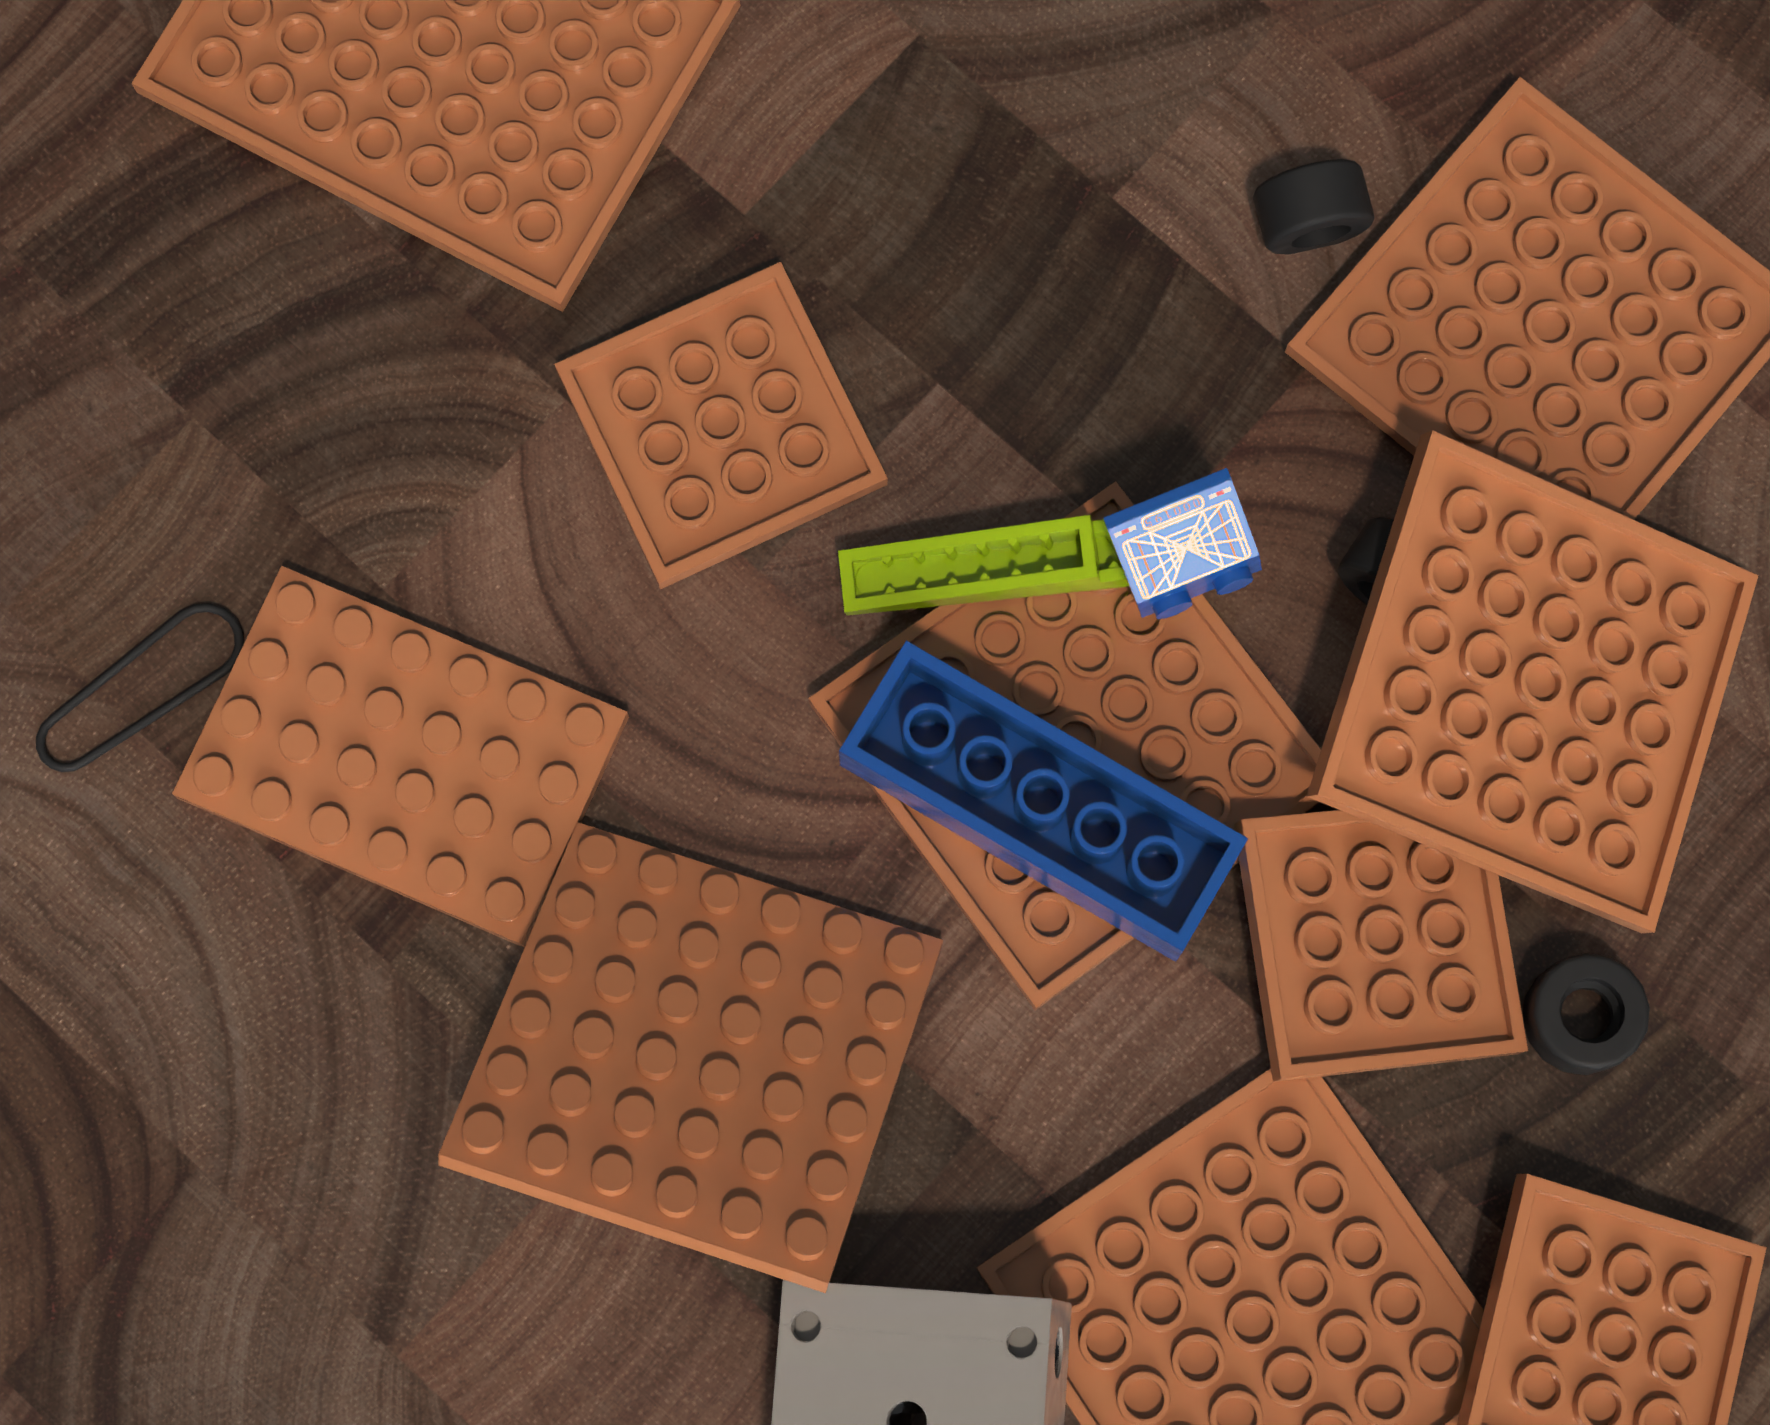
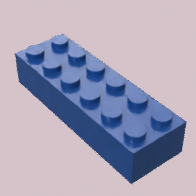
(1041, 800)

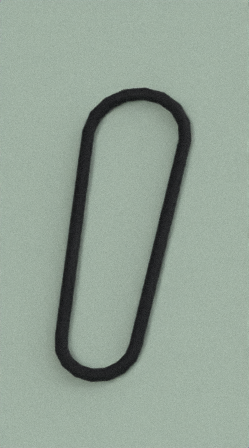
(122, 663)

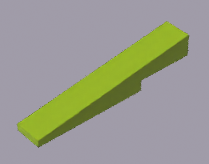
(981, 566)

